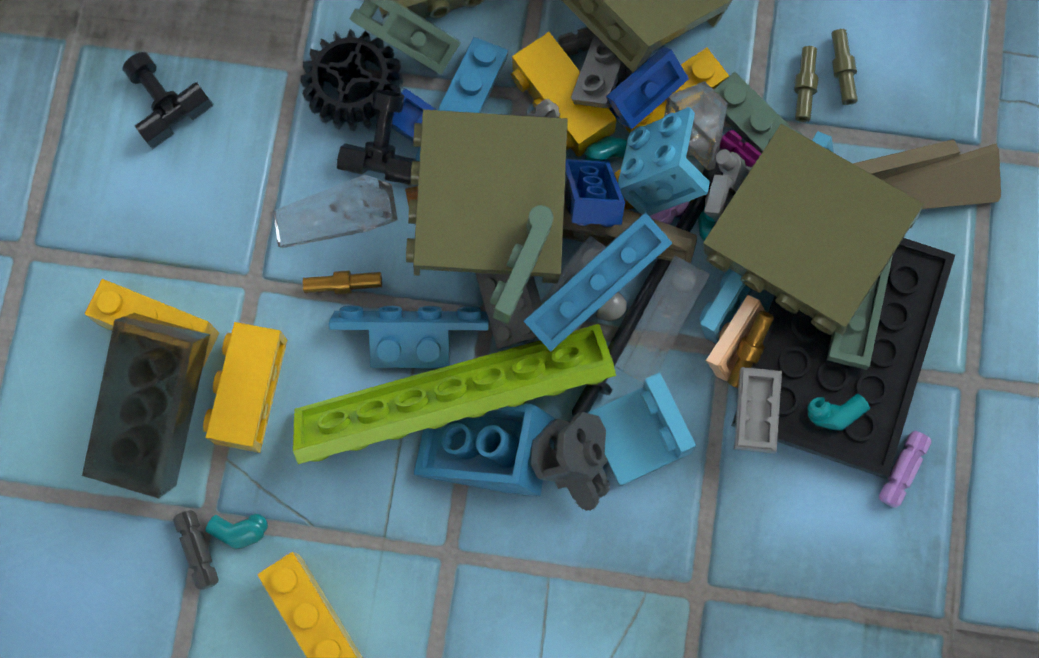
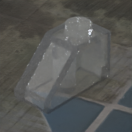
(708, 120)

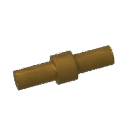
(342, 282)
(751, 347)

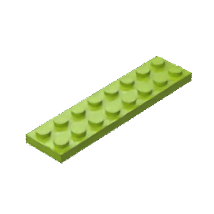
(450, 394)

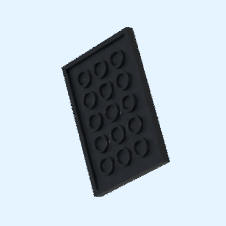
(902, 338)

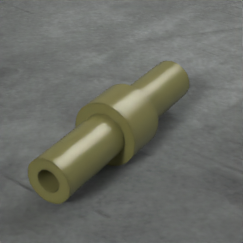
(844, 66)
(806, 84)

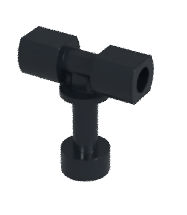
(167, 106)
(379, 155)

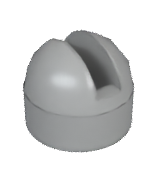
(613, 308)

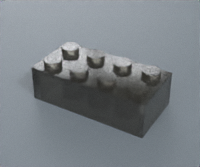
(145, 404)

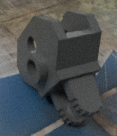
(575, 458)

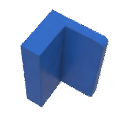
(647, 88)

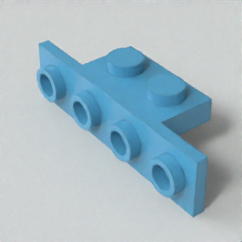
(409, 337)

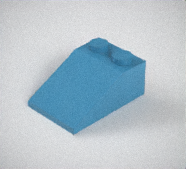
(485, 450)

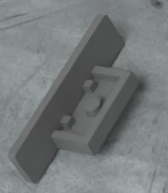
(599, 76)

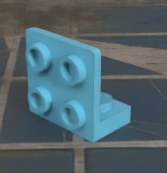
(656, 166)
(644, 431)

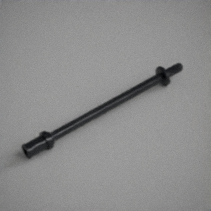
(641, 301)

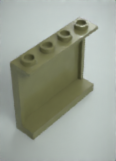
(641, 26)
(478, 187)
(811, 229)

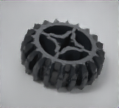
(326, 68)

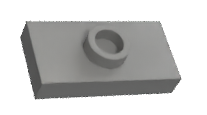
(757, 410)

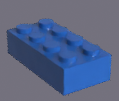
(593, 193)

